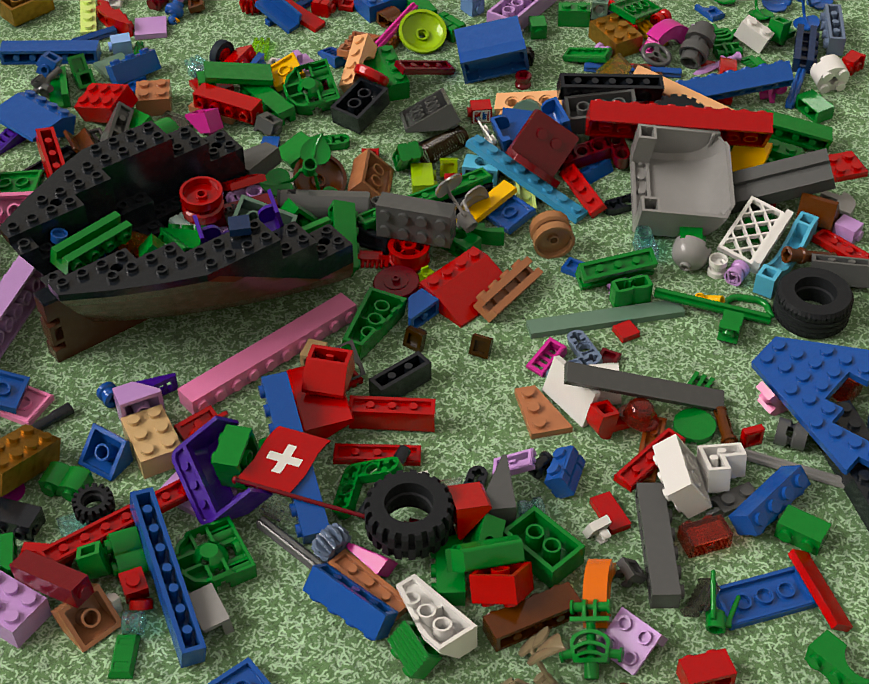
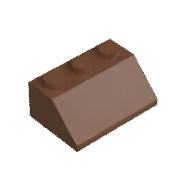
(370, 174)

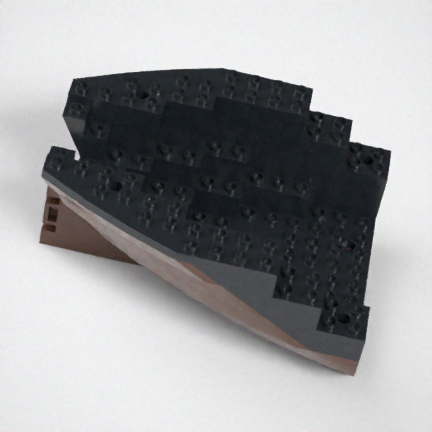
(141, 181)

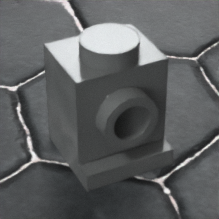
(268, 124)

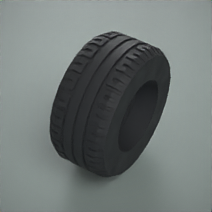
(809, 319)

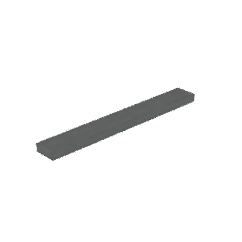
(642, 386)

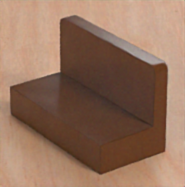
(79, 141)

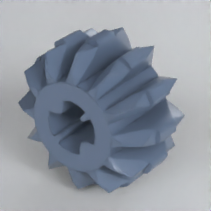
(330, 542)

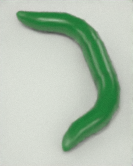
(750, 299)

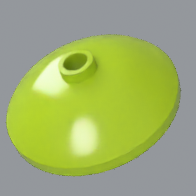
(422, 23)

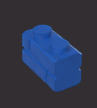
(564, 472)

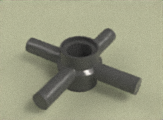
(42, 84)

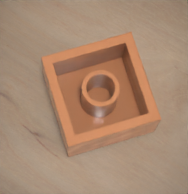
(154, 96)

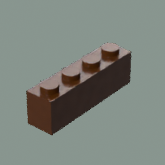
(531, 615)

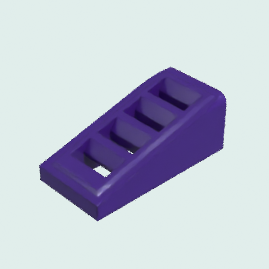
(11, 140)
(162, 380)

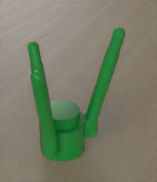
(715, 618)

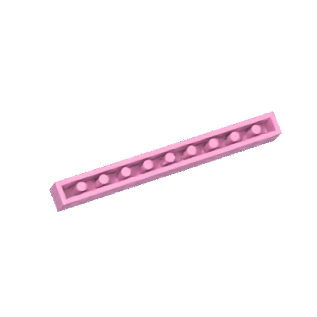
(266, 354)

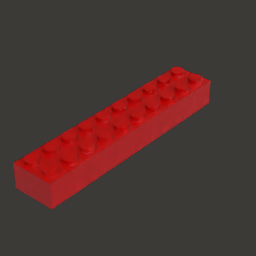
(622, 118)

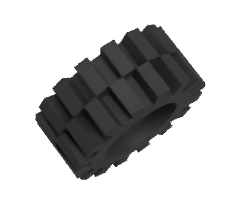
(90, 495)

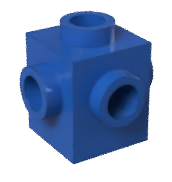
(48, 63)

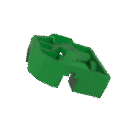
(294, 87)
(218, 535)

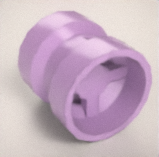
(736, 273)

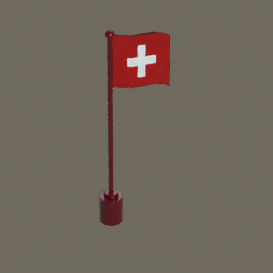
(285, 463)

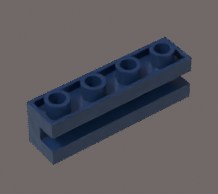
(805, 48)

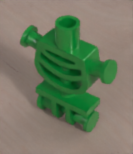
(724, 42)
(591, 663)

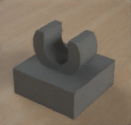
(631, 571)

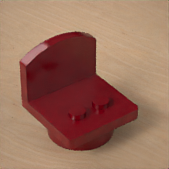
(542, 146)

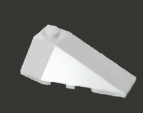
(437, 619)

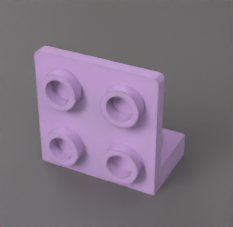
(635, 637)

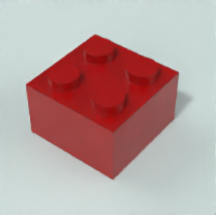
(501, 585)

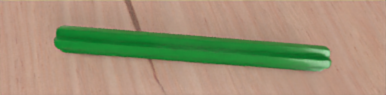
(710, 305)

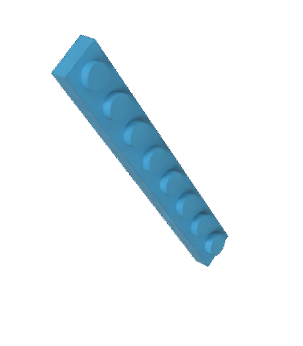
(526, 178)

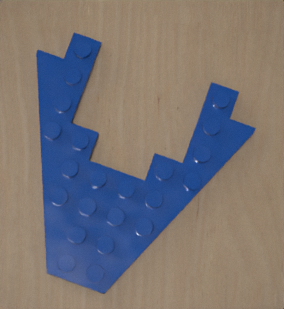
(805, 379)

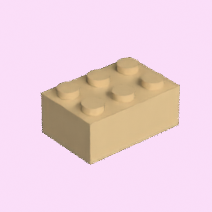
(151, 440)

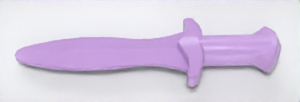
(708, 68)

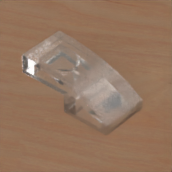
(278, 509)

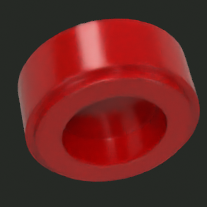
(141, 604)

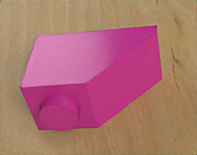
(205, 120)

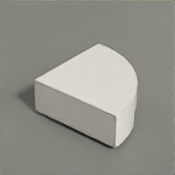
(115, 601)

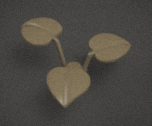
(545, 649)

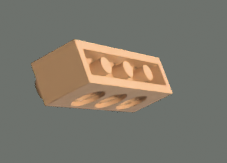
(509, 99)

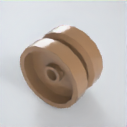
(551, 234)

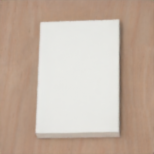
(570, 398)

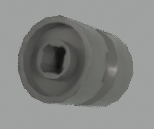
(798, 438)

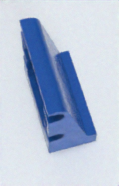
(491, 49)

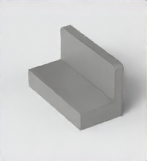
(210, 610)

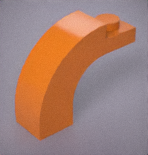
(597, 584)

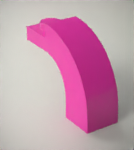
(665, 31)

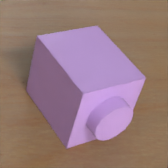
(848, 228)

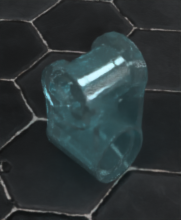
(644, 239)

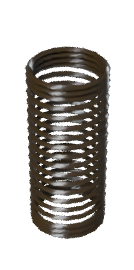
(455, 139)

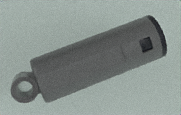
(318, 201)

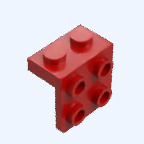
(196, 421)

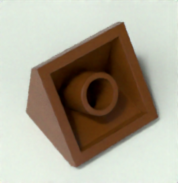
(825, 209)

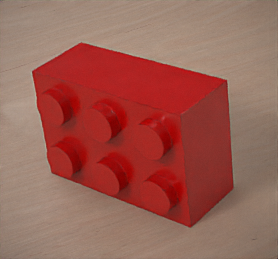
(101, 99)

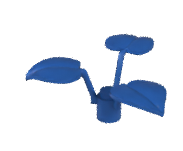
(781, 5)

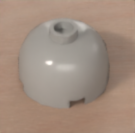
(690, 253)

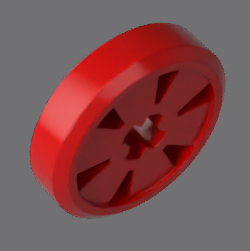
(371, 74)

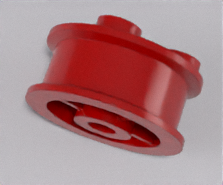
(408, 254)

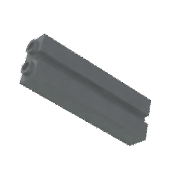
(783, 179)

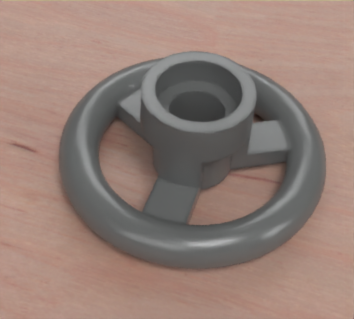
(655, 57)

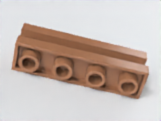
(507, 289)

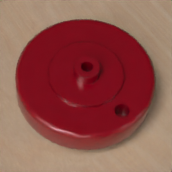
(397, 280)

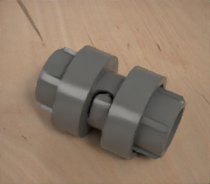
(697, 44)

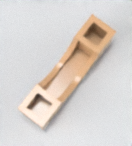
(362, 49)

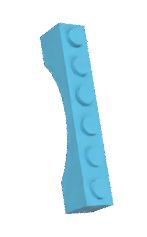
(798, 236)

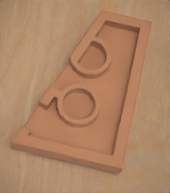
(539, 413)

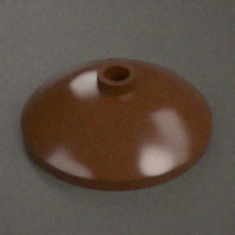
(329, 174)

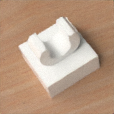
(598, 529)

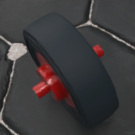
(221, 50)

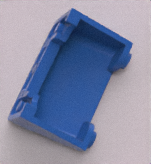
(507, 132)

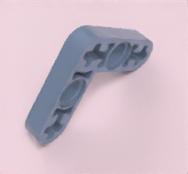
(589, 357)

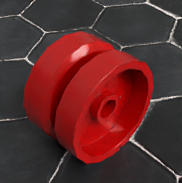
(202, 198)

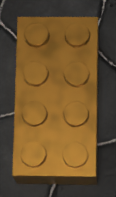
(25, 455)

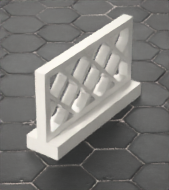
(767, 244)

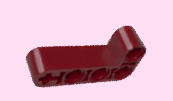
(587, 153)

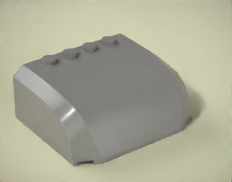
(680, 179)

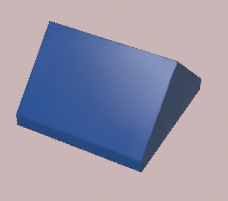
(105, 453)

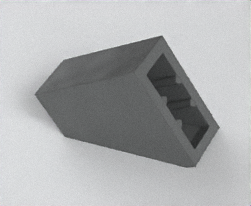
(261, 158)

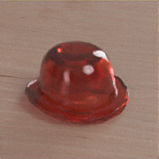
(639, 415)

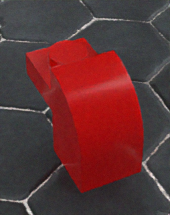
(604, 419)

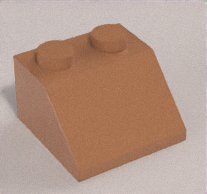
(90, 621)

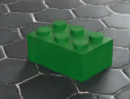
(547, 546)

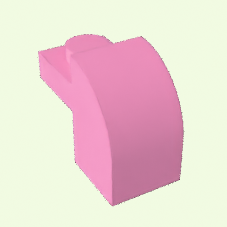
(770, 400)

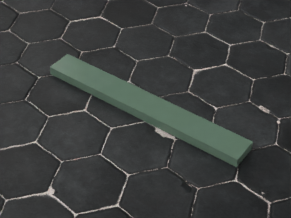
(603, 318)

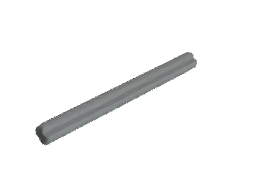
(812, 473)

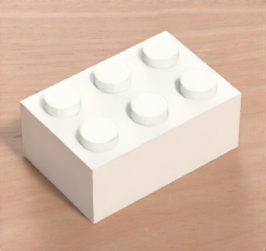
(681, 476)

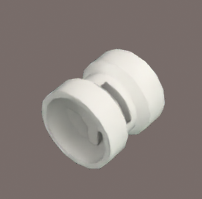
(717, 265)

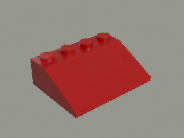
(460, 283)
(318, 413)

